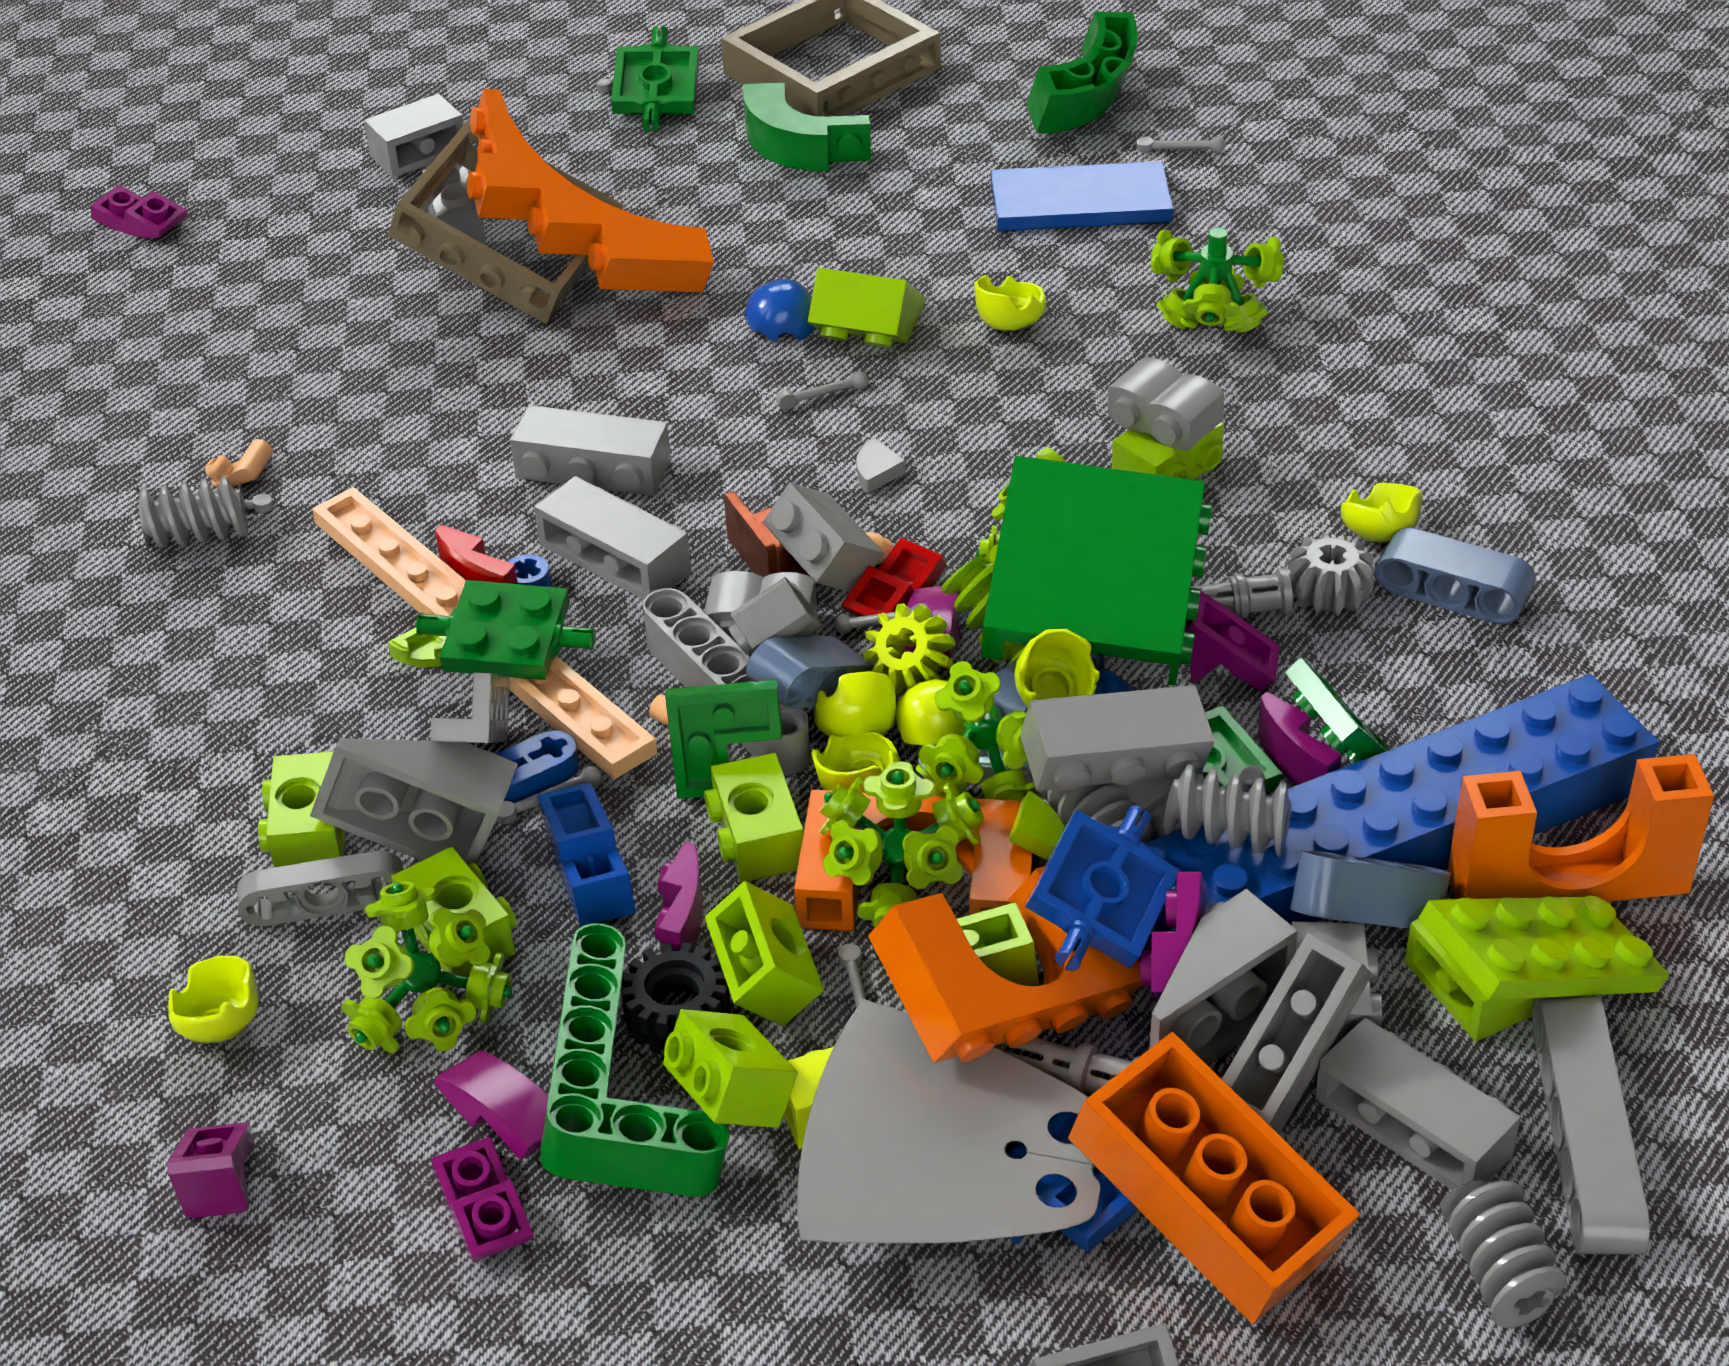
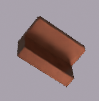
(754, 541)

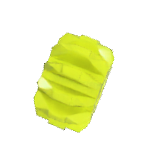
(909, 630)

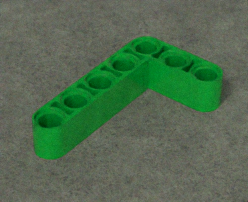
(609, 1137)

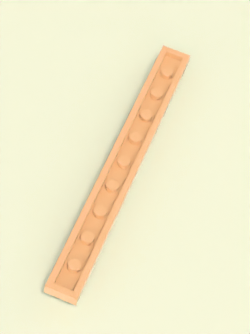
(434, 588)

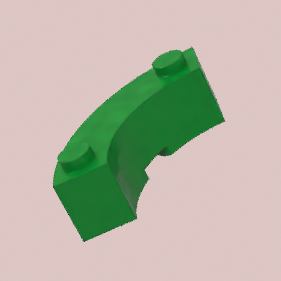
(1086, 87)

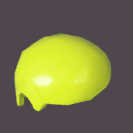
(1010, 304)
(1383, 511)
(1055, 667)
(859, 705)
(920, 718)
(853, 757)
(217, 1000)

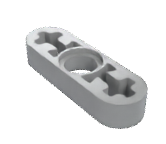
(304, 905)

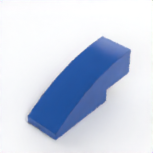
(587, 854)

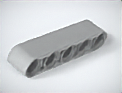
(705, 655)
(1590, 1127)

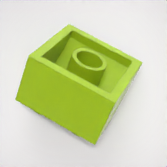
(864, 306)

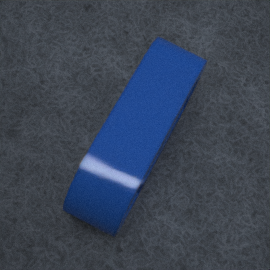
(542, 763)

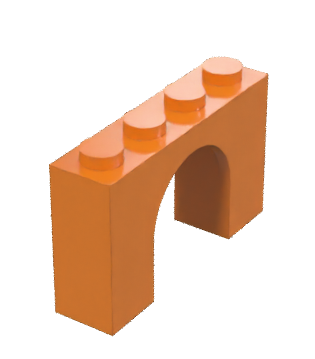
(1640, 856)
(993, 864)
(968, 1007)

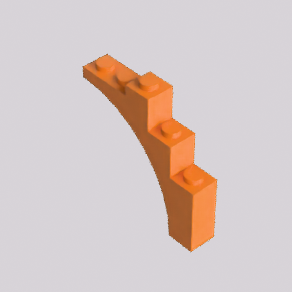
(620, 246)

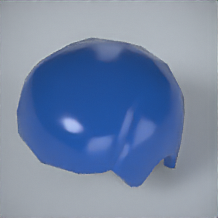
(779, 309)

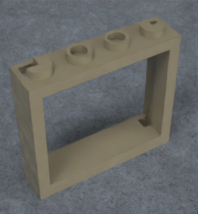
(910, 54)
(470, 257)

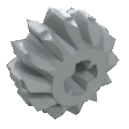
(1331, 574)

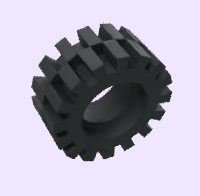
(666, 974)

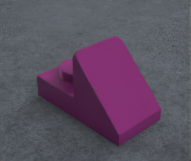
(1233, 643)
(210, 1170)

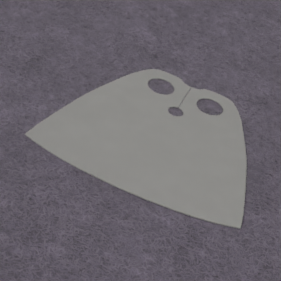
(920, 1145)

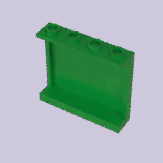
(1098, 558)

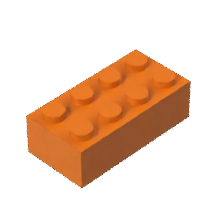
(1212, 1176)

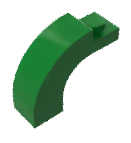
(799, 138)

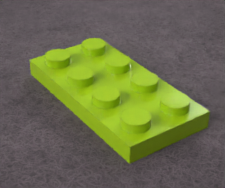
(1543, 947)

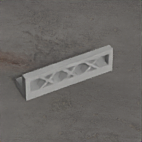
(489, 714)

